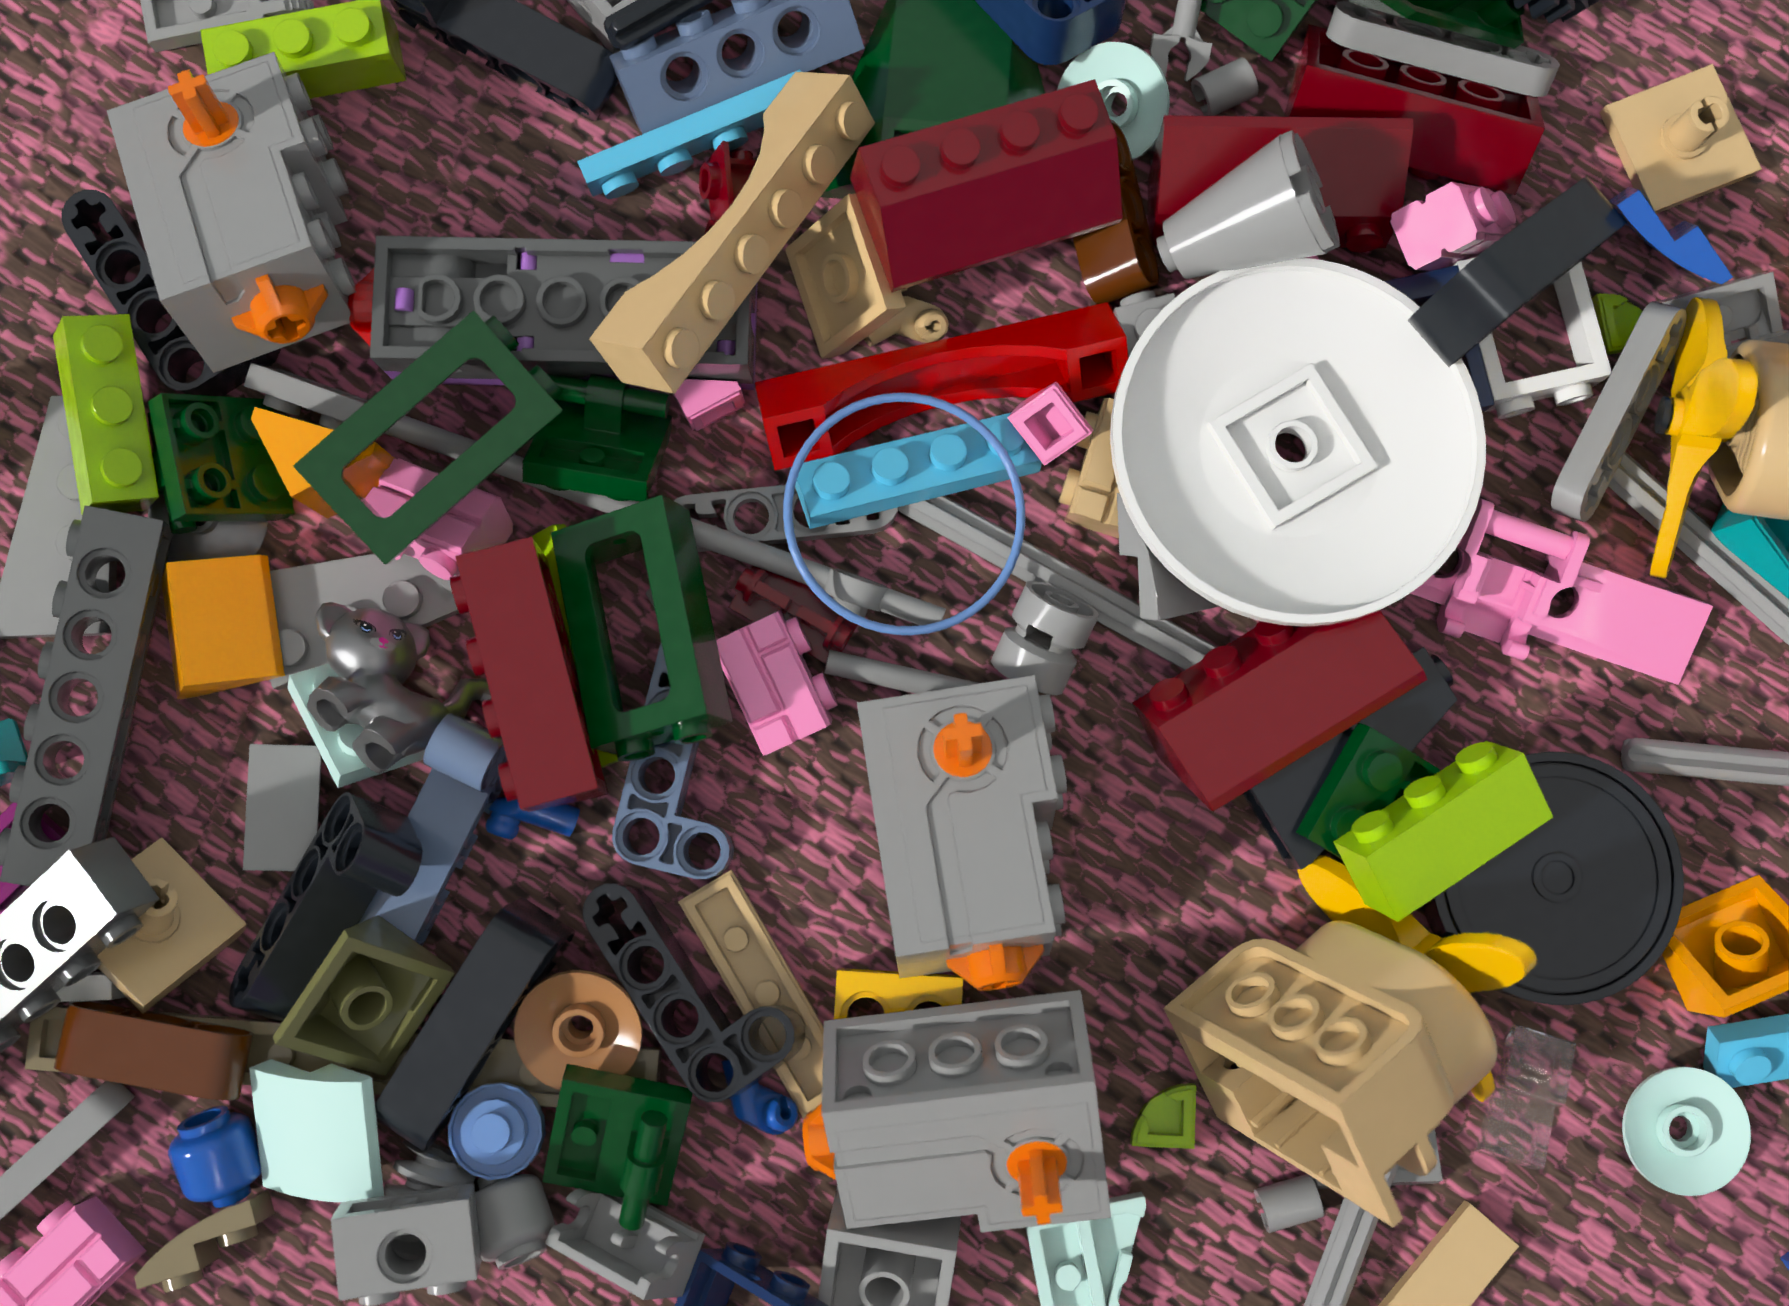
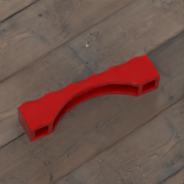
(1074, 347)

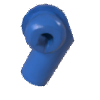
(507, 817)
(762, 1106)

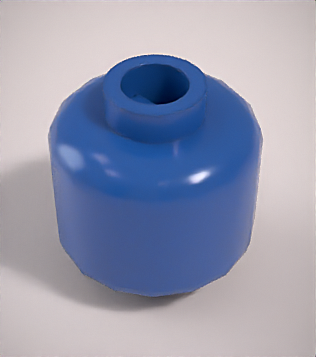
(216, 1156)

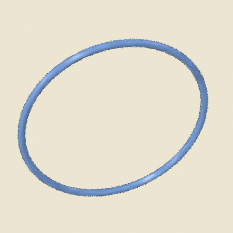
(821, 593)

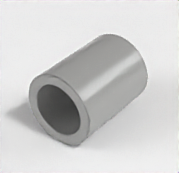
(1225, 87)
(1289, 1203)

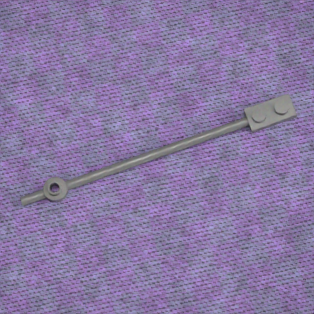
(856, 593)

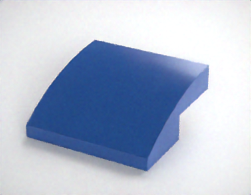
(1682, 244)

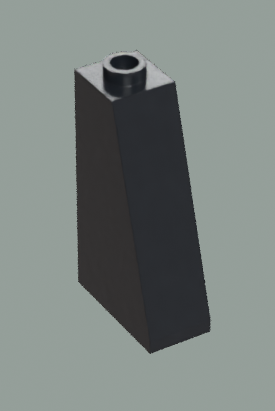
(1288, 794)

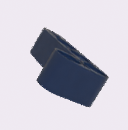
(1056, 29)

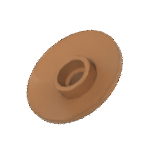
(549, 1039)

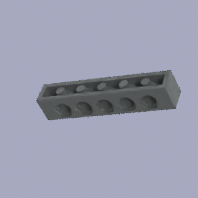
(116, 673)
(62, 925)

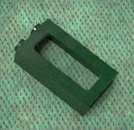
(468, 340)
(684, 621)

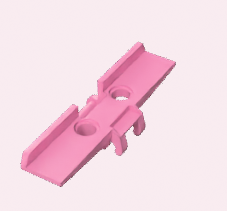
(1610, 614)

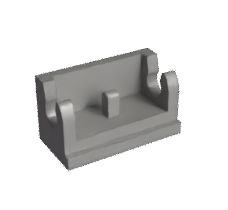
(281, 805)
(644, 1261)

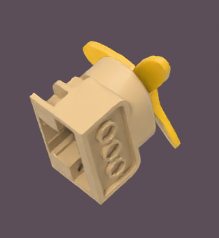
(1726, 415)
(1348, 1038)

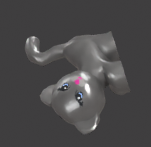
(373, 658)

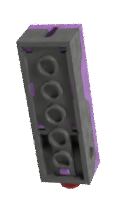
(539, 289)

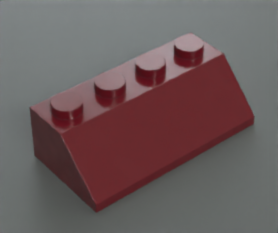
(1458, 124)
(1357, 159)
(990, 184)
(529, 675)
(1272, 700)

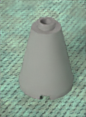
(1253, 215)

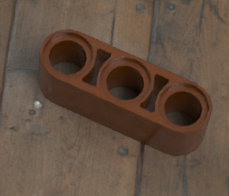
(1119, 256)
(153, 1050)

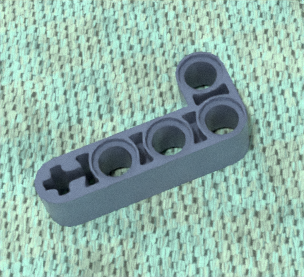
(665, 808)
(444, 817)

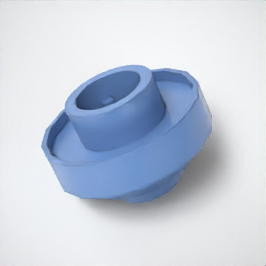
(496, 1130)

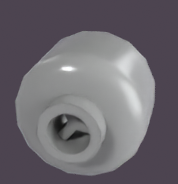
(512, 1219)

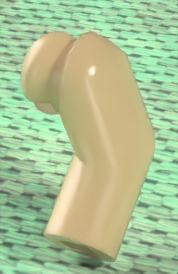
(917, 321)

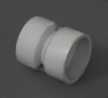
(1047, 655)

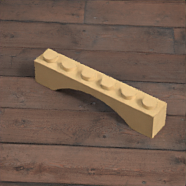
(675, 315)

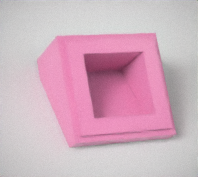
(708, 400)
(1049, 423)

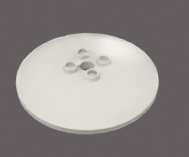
(1382, 425)

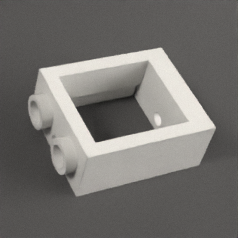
(1564, 385)

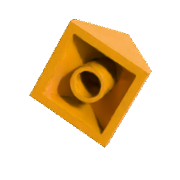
(291, 439)
(221, 624)
(1731, 949)

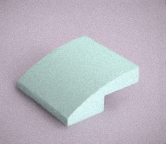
(316, 1132)

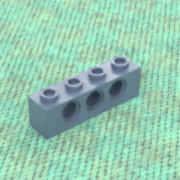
(824, 36)

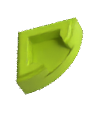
(1615, 319)
(1167, 1119)

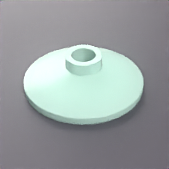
(1136, 75)
(1715, 1134)

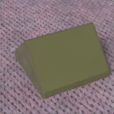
(365, 998)

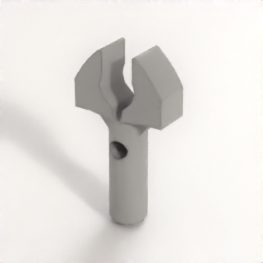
(1183, 26)

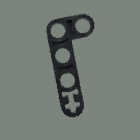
(522, 45)
(1516, 270)
(169, 350)
(347, 862)
(682, 982)
(470, 1021)

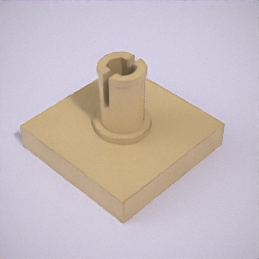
(1680, 139)
(842, 279)
(177, 932)

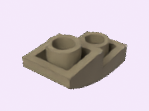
(184, 1257)

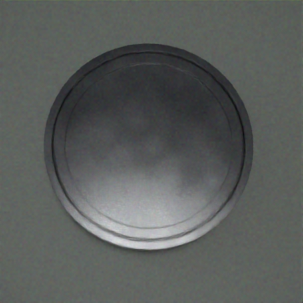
(1584, 890)

